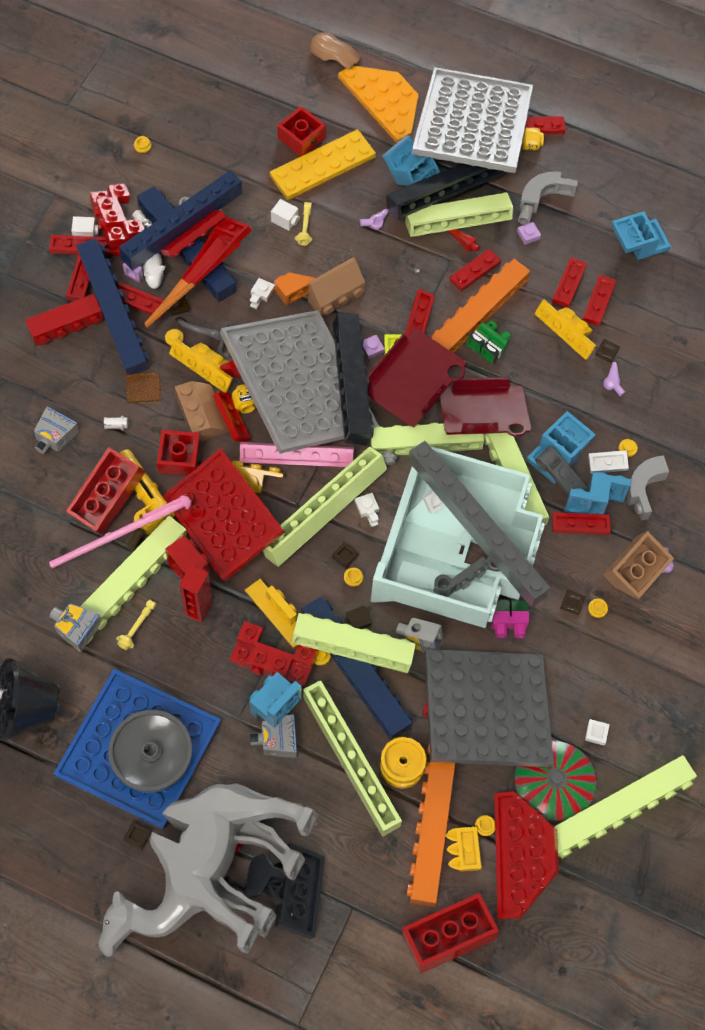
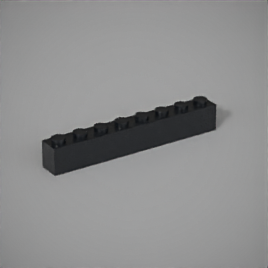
(438, 188)
(352, 379)

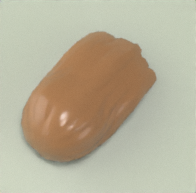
(330, 48)

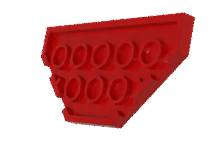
(523, 854)

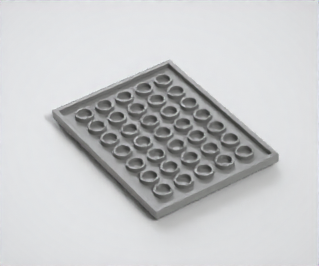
(473, 120)
(291, 378)

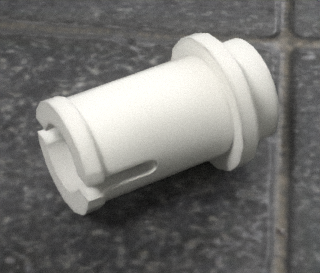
(139, 215)
(116, 423)

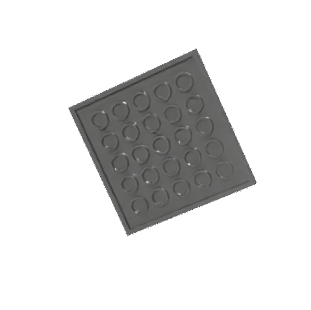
(487, 708)

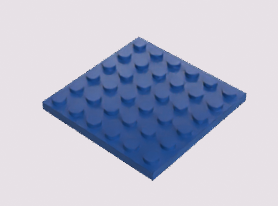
(87, 757)

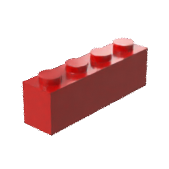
(64, 320)
(196, 593)

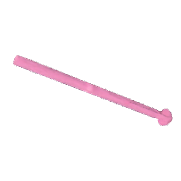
(147, 518)

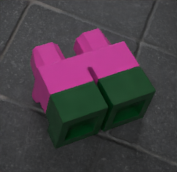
(510, 616)

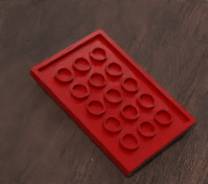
(224, 515)

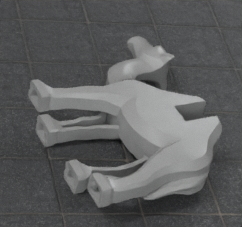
(197, 865)

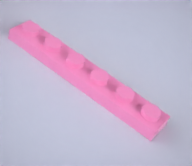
(314, 456)

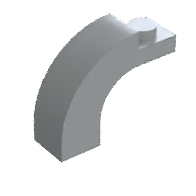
(546, 184)
(648, 472)

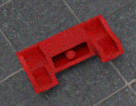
(111, 217)
(268, 660)

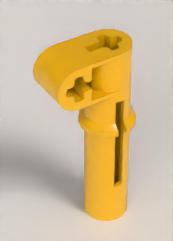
(151, 504)

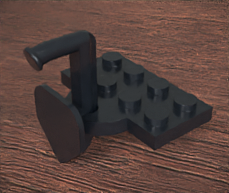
(295, 899)

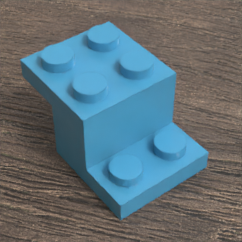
(407, 167)
(640, 235)
(567, 437)
(599, 491)
(274, 699)

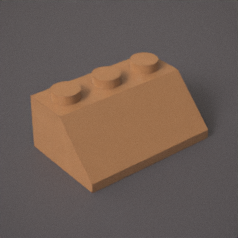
(336, 287)
(200, 409)
(638, 565)

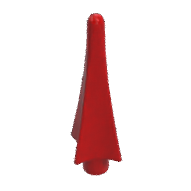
(465, 240)

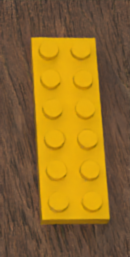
(322, 164)

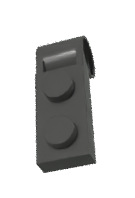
(559, 469)
(461, 580)

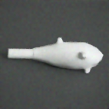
(153, 270)

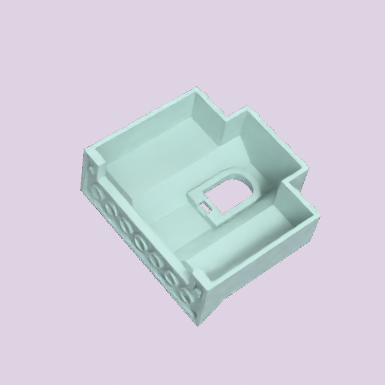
(430, 544)

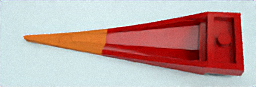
(220, 244)

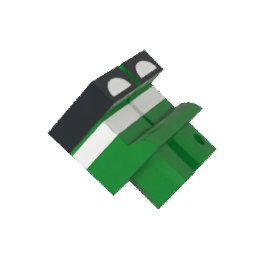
(488, 342)

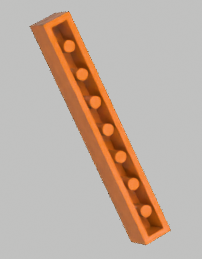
(482, 305)
(431, 833)

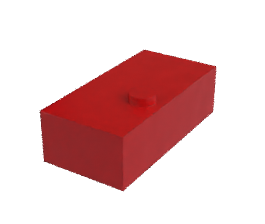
(105, 491)
(450, 933)

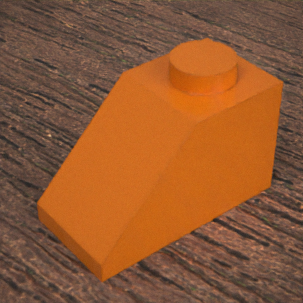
(292, 287)

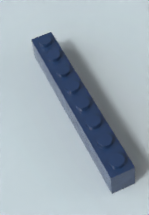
(180, 219)
(218, 281)
(112, 307)
(366, 682)

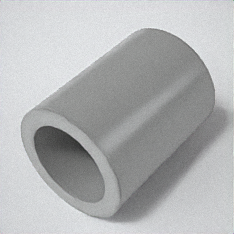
(525, 214)

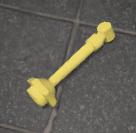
(303, 237)
(125, 641)

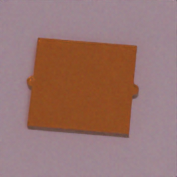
(143, 388)

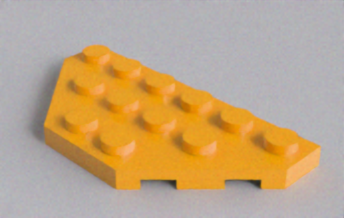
(385, 97)

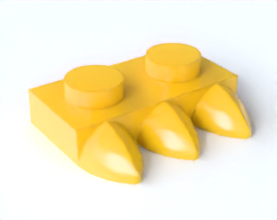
(466, 849)

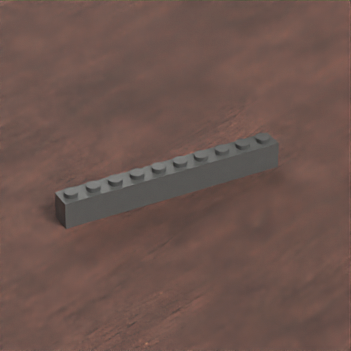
(478, 524)

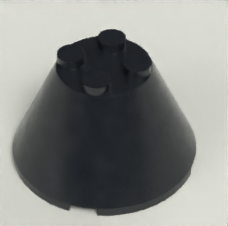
(25, 699)

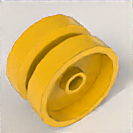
(400, 751)

